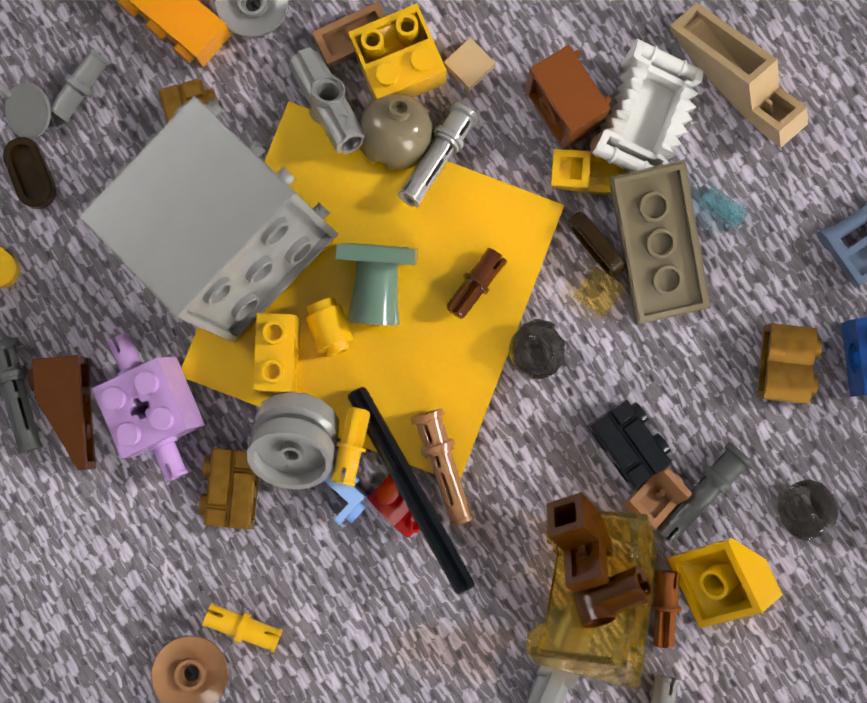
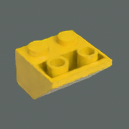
(398, 54)

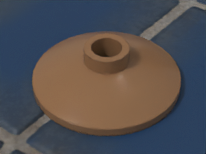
(170, 668)

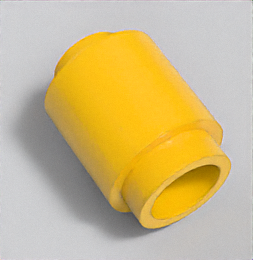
(329, 327)

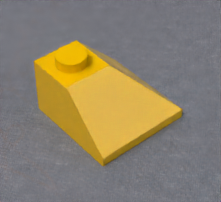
(725, 582)

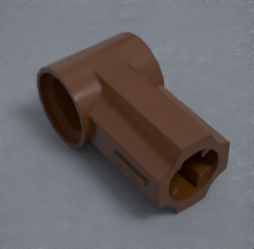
(601, 603)

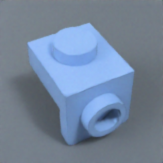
(352, 495)

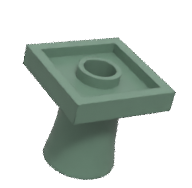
(375, 281)

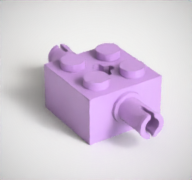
(127, 411)

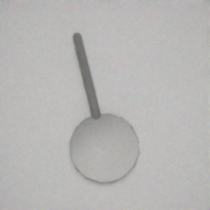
(27, 109)

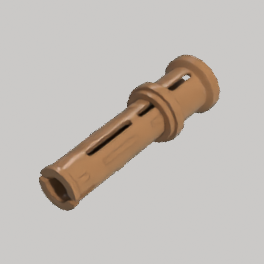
(438, 449)

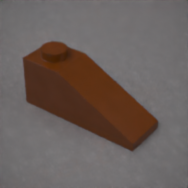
(64, 395)

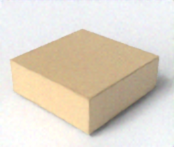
(469, 64)

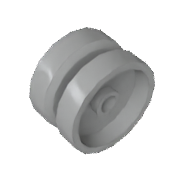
(293, 440)

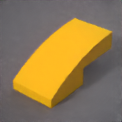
(582, 172)

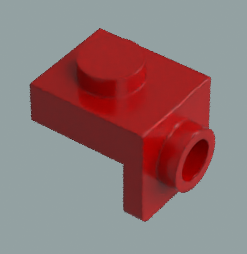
(392, 506)

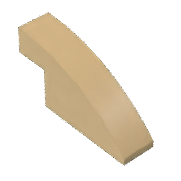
(741, 73)

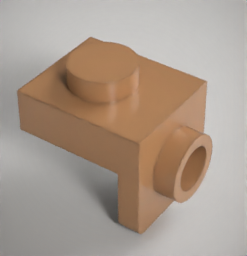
(658, 496)

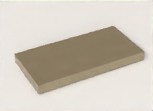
(659, 241)

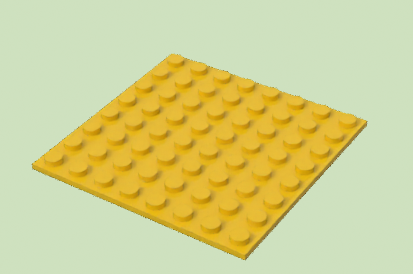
(432, 354)

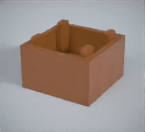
(566, 97)

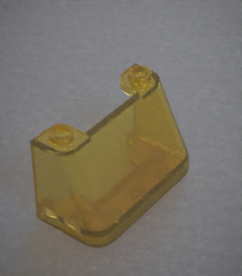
(611, 651)

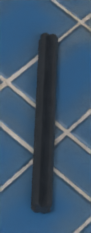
(413, 494)

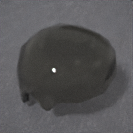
(537, 349)
(807, 509)

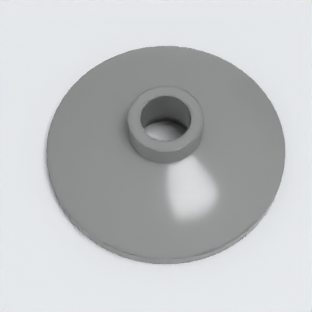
(252, 23)

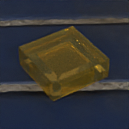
(599, 292)

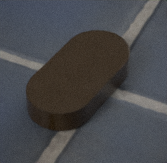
(29, 173)
(596, 244)

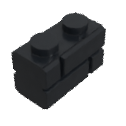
(630, 443)

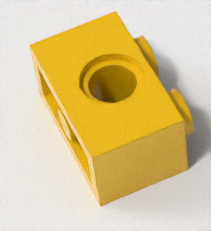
(276, 353)

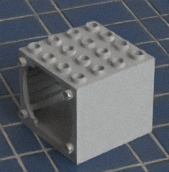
(208, 222)

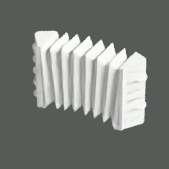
(649, 109)

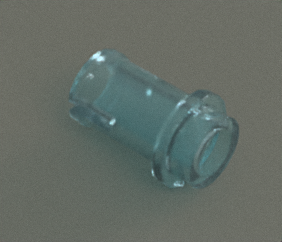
(724, 207)

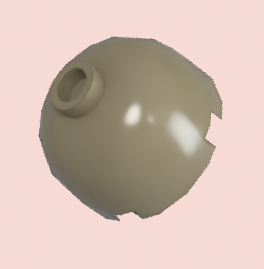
(396, 131)

